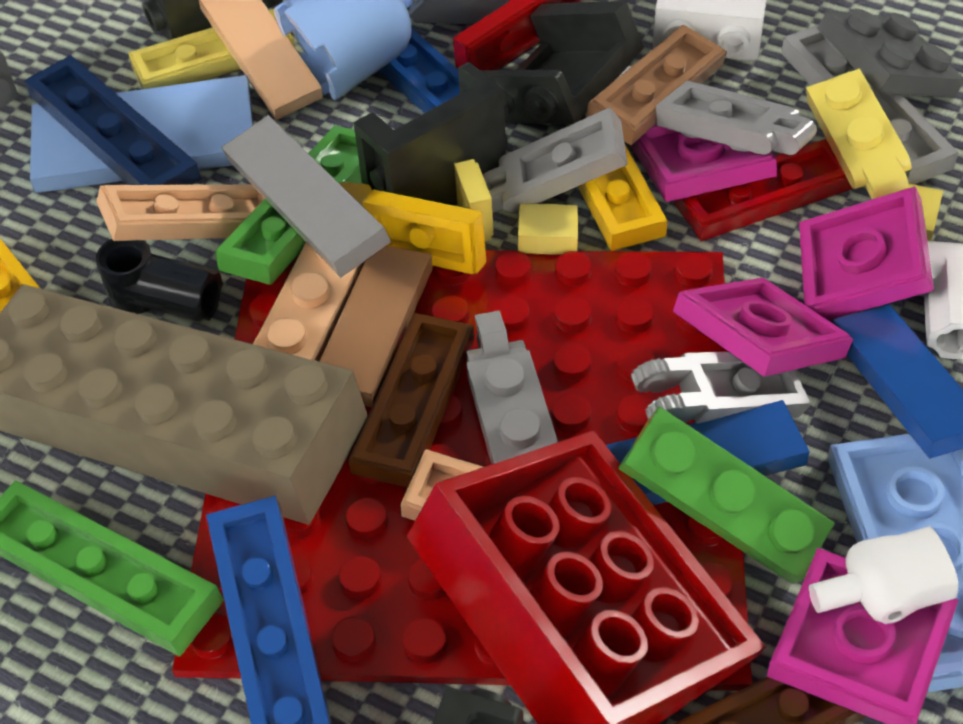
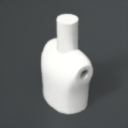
(891, 576)

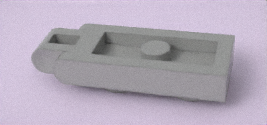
(734, 120)
(558, 162)

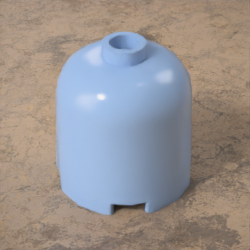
(346, 38)

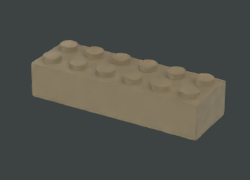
(176, 401)

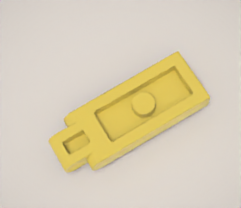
(860, 134)

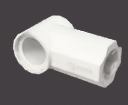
(945, 303)

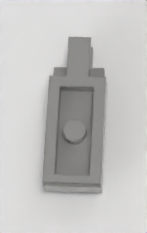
(506, 392)

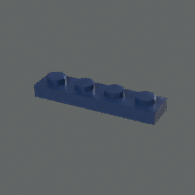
(110, 126)

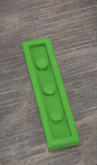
(265, 240)
(105, 569)

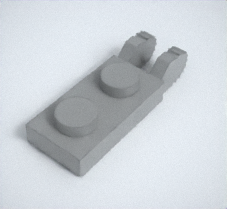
(716, 386)

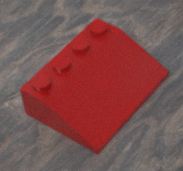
(580, 587)

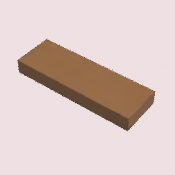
(660, 72)
(378, 316)

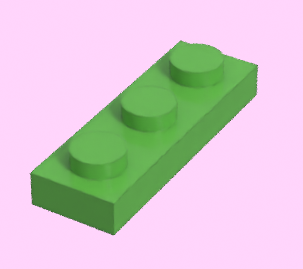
(726, 495)

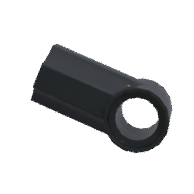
(146, 281)

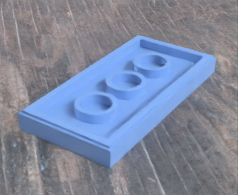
(192, 115)
(895, 490)

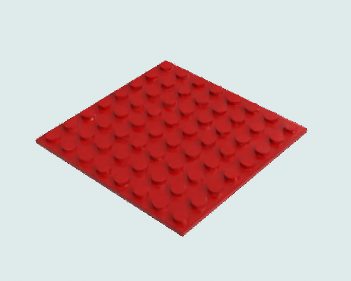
(361, 580)

